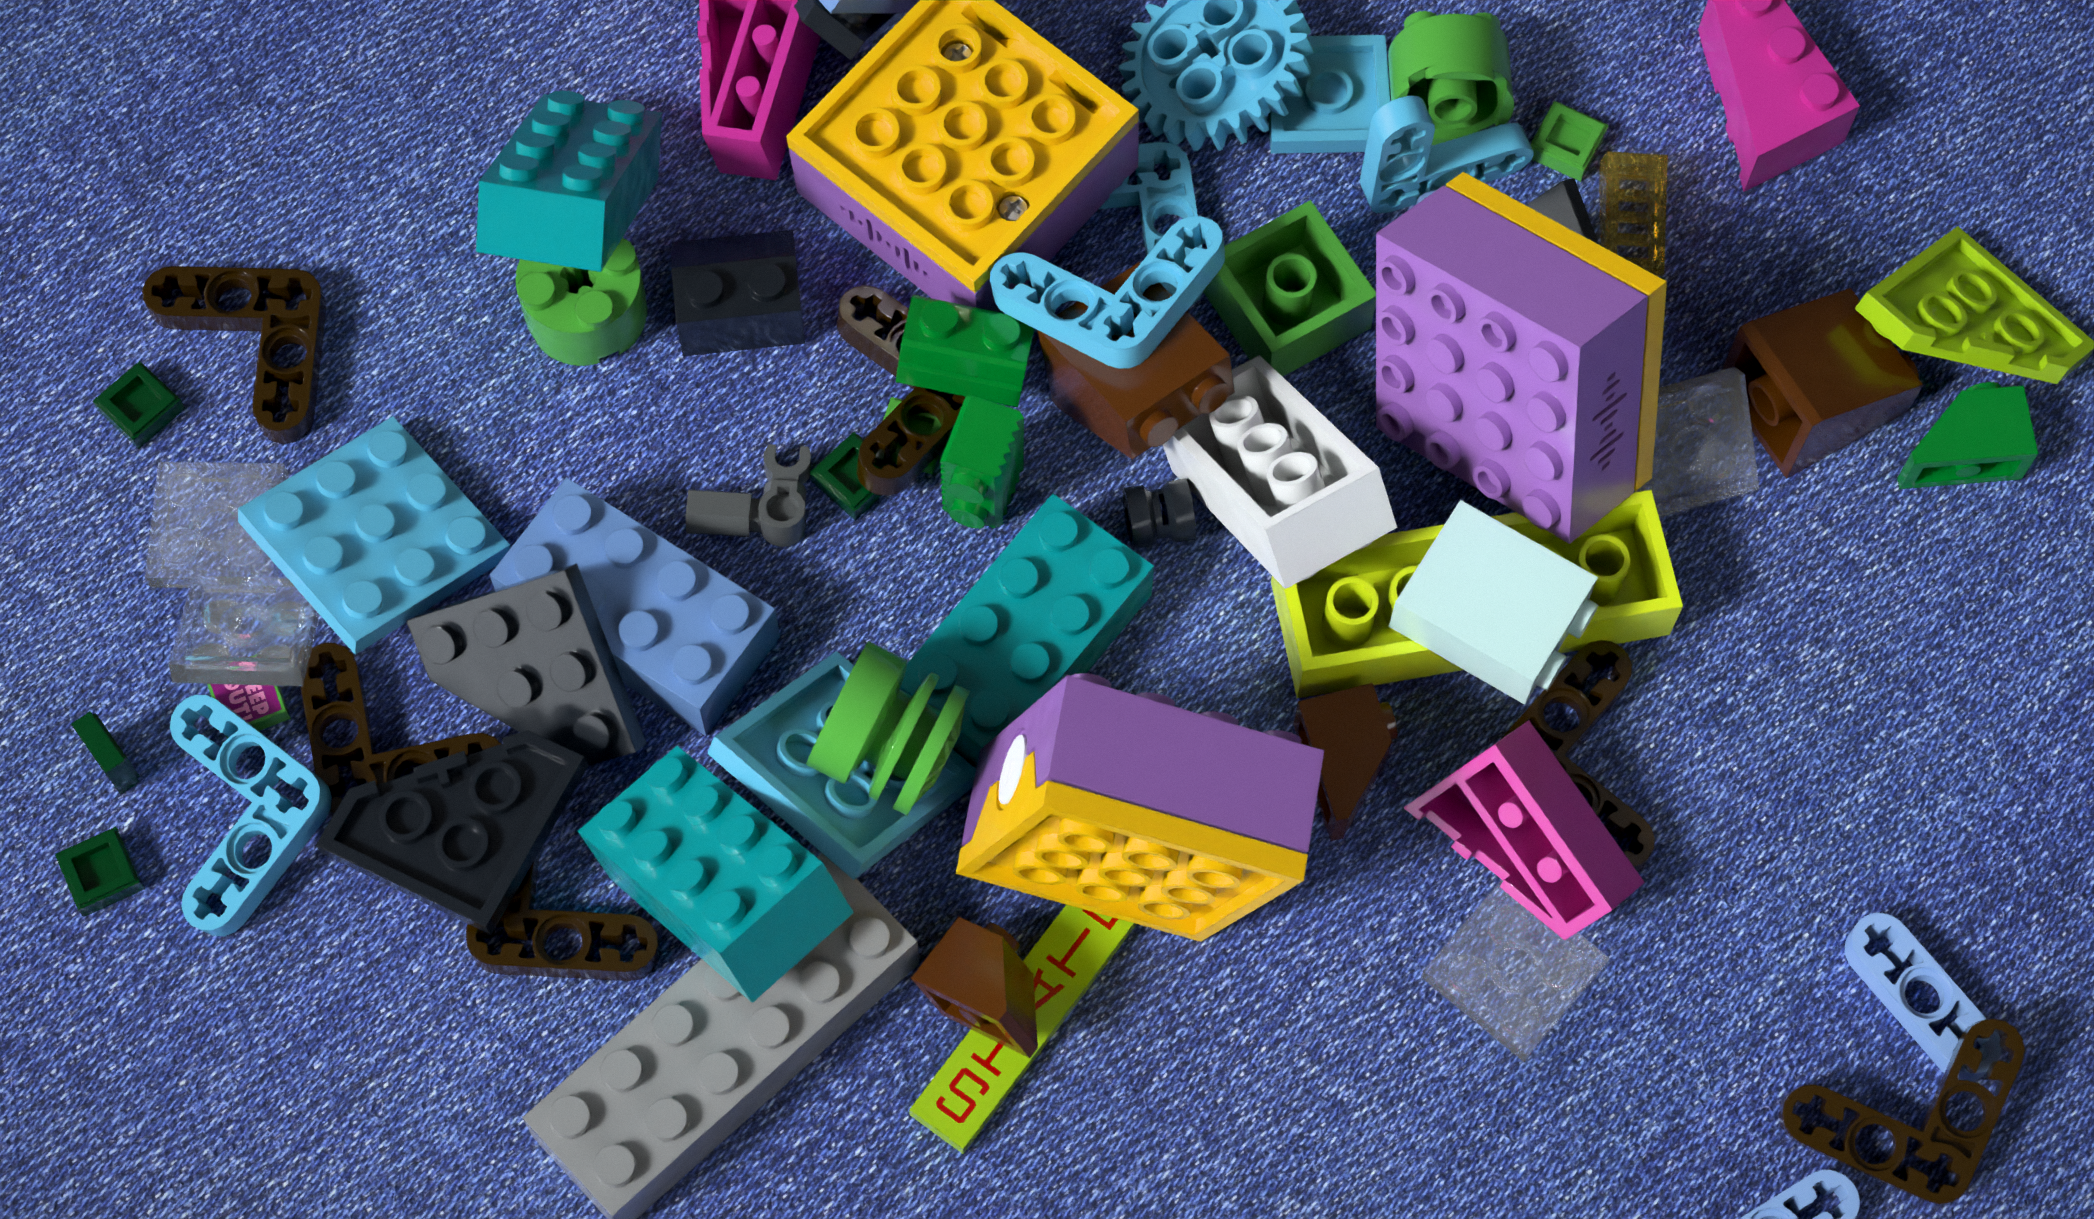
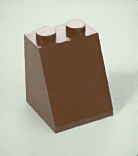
(1819, 379)
(1142, 403)

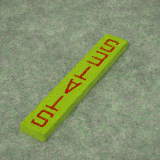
(984, 1071)

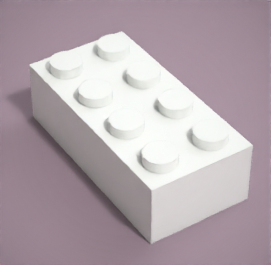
(1281, 476)

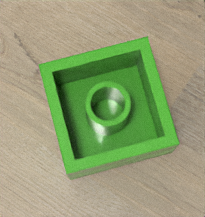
(1291, 291)

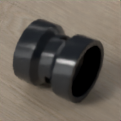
(1144, 513)

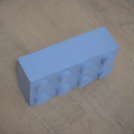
(668, 618)

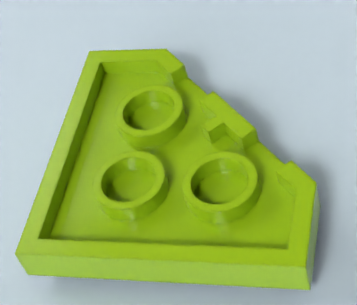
(1974, 311)

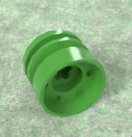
(888, 728)

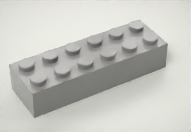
(710, 1059)

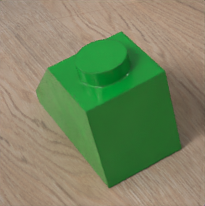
(1976, 440)

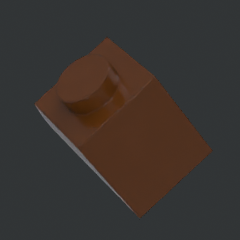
(1355, 743)
(982, 984)

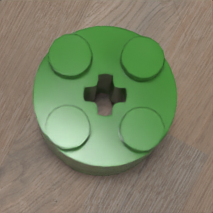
(1456, 68)
(584, 312)

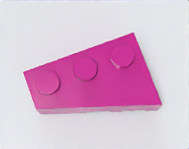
(752, 81)
(1774, 87)
(1532, 831)

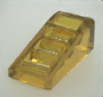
(1635, 167)

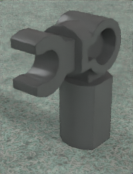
(777, 515)

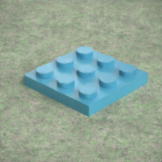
(373, 534)
(770, 755)

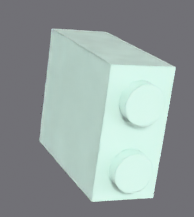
(1495, 603)

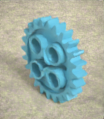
(1212, 51)

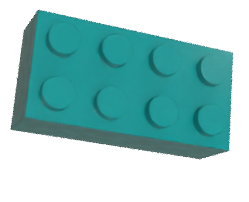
(569, 181)
(1032, 621)
(716, 873)

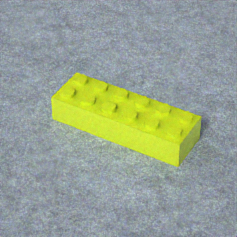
(1342, 614)

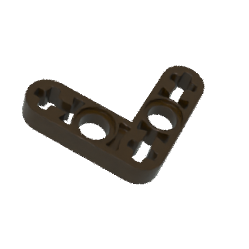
(276, 325)
(882, 442)
(1604, 695)
(374, 767)
(521, 915)
(1936, 1133)

